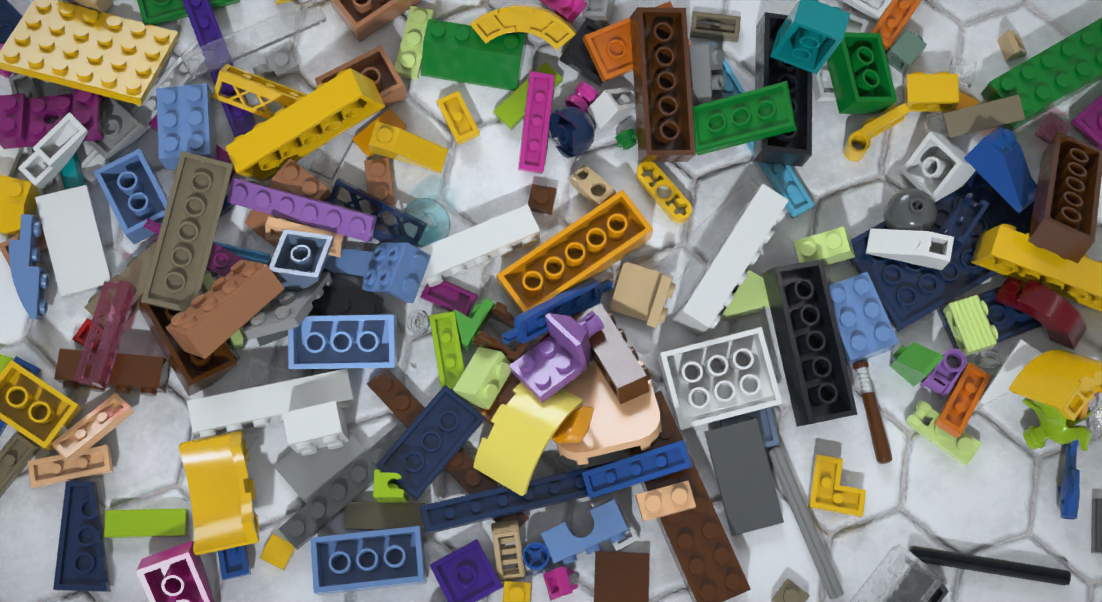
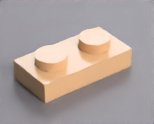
(665, 501)

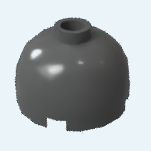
(910, 211)

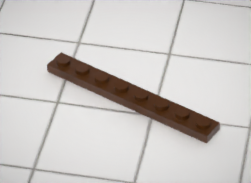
(407, 409)

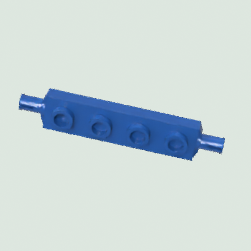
(570, 302)

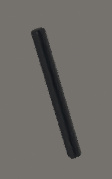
(991, 565)

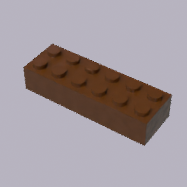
(662, 84)
(1067, 198)

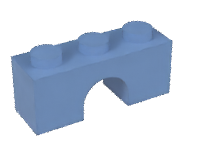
(608, 525)

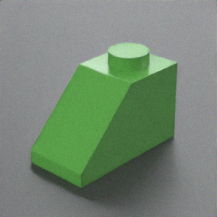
(915, 362)

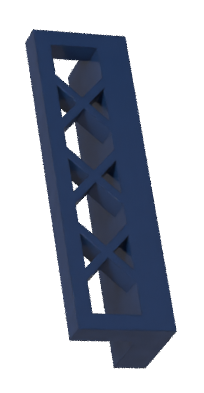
(382, 231)

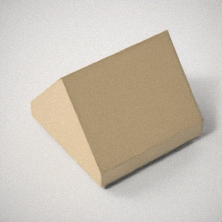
(1011, 46)

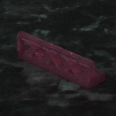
(110, 336)

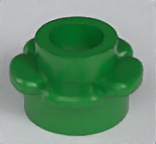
(626, 139)

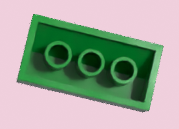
(461, 55)

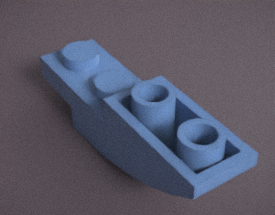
(27, 278)

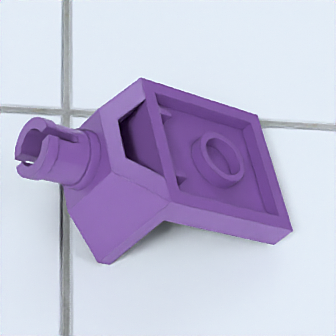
(559, 356)

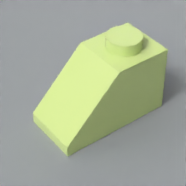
(748, 298)

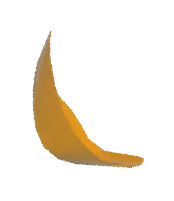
(575, 426)

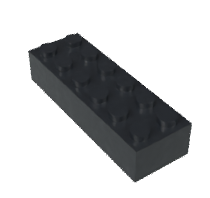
(795, 146)
(809, 342)

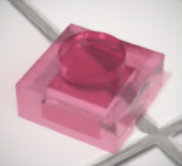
(1050, 126)

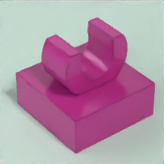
(558, 582)

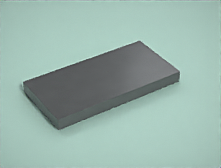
(743, 477)

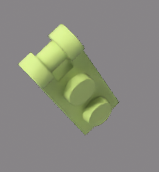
(960, 448)

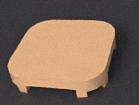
(612, 424)

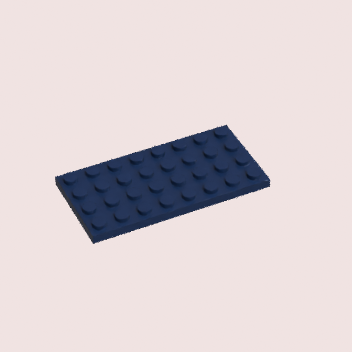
(915, 290)

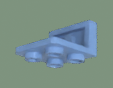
(396, 270)

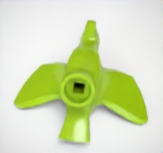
(1055, 427)

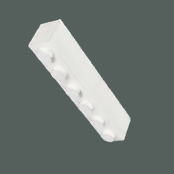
(480, 244)
(267, 402)

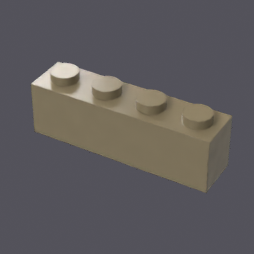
(136, 274)

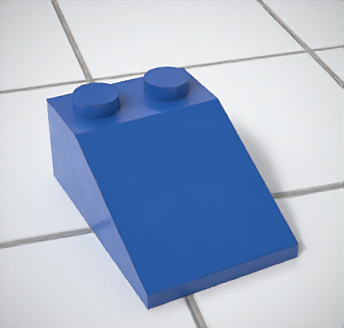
(1004, 167)

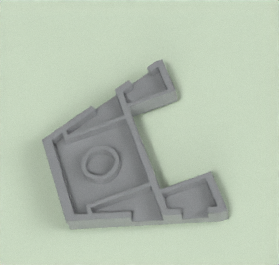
(285, 311)

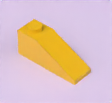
(406, 147)

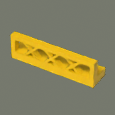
(255, 84)

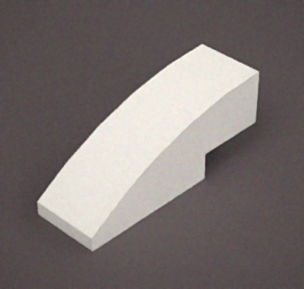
(54, 151)

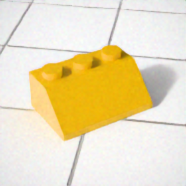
(16, 198)

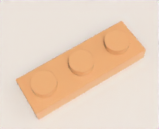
(275, 227)
(92, 428)
(57, 470)

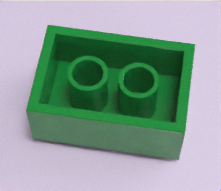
(861, 75)

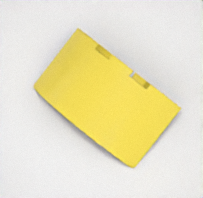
(521, 436)

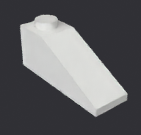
(1015, 360)

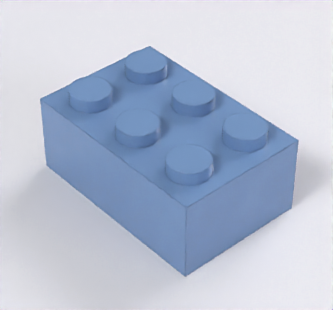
(185, 123)
(133, 193)
(861, 319)

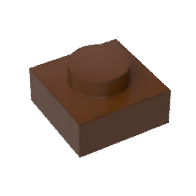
(542, 199)

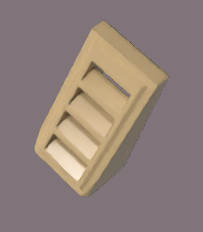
(504, 533)

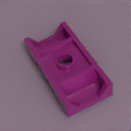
(26, 119)

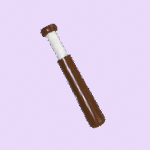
(875, 423)

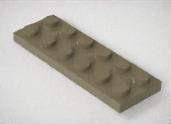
(187, 232)

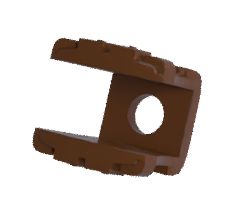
(483, 340)

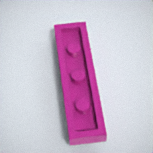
(536, 122)

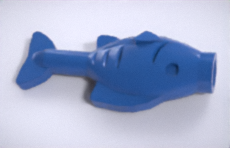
(1069, 490)

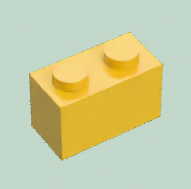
(931, 92)

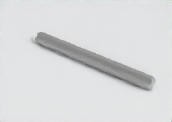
(805, 523)

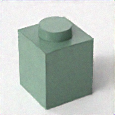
(906, 51)

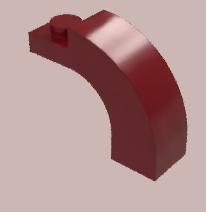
(1055, 313)

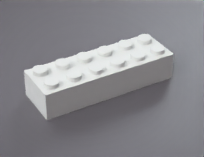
(730, 260)

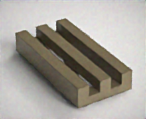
(714, 30)

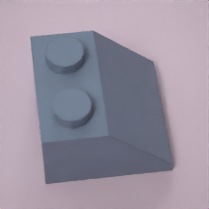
(300, 259)

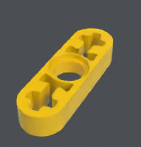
(657, 174)

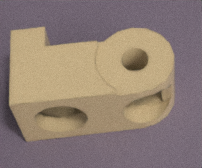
(591, 186)

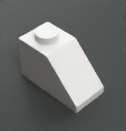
(613, 107)

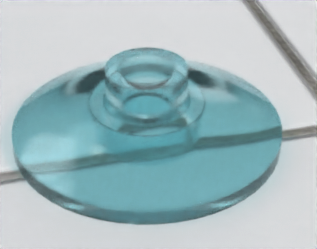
(430, 208)

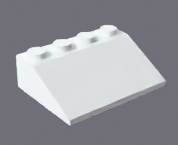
(719, 378)

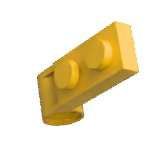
(872, 128)

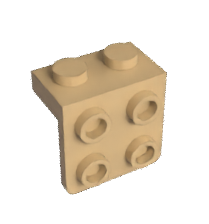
(642, 293)

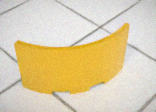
(526, 19)
(1060, 381)
(220, 492)

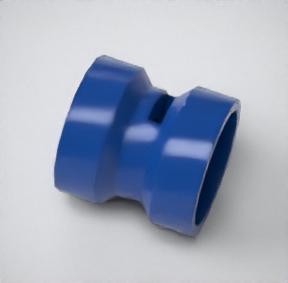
(536, 552)

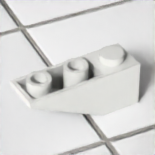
(911, 246)

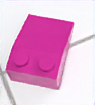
(175, 576)

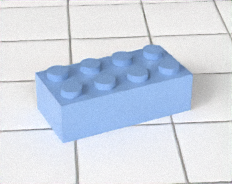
(344, 342)

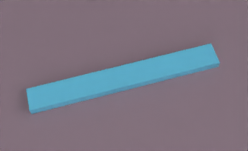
(780, 176)

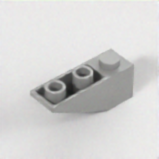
(707, 72)

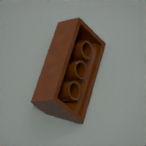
(192, 371)

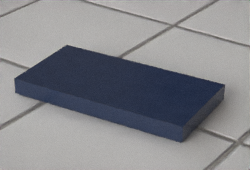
(1006, 319)
(431, 442)

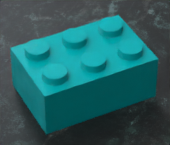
(810, 35)

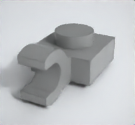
(279, 64)

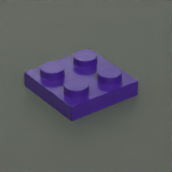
(466, 574)

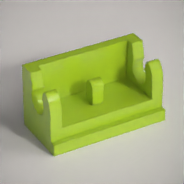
(387, 490)

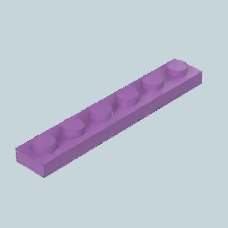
(302, 209)

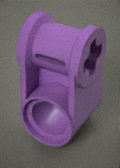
(943, 376)

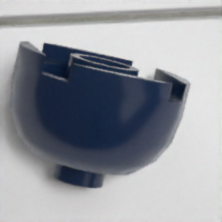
(573, 130)

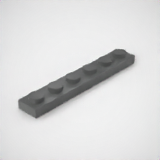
(339, 492)

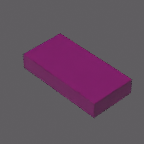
(450, 297)

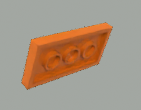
(612, 48)

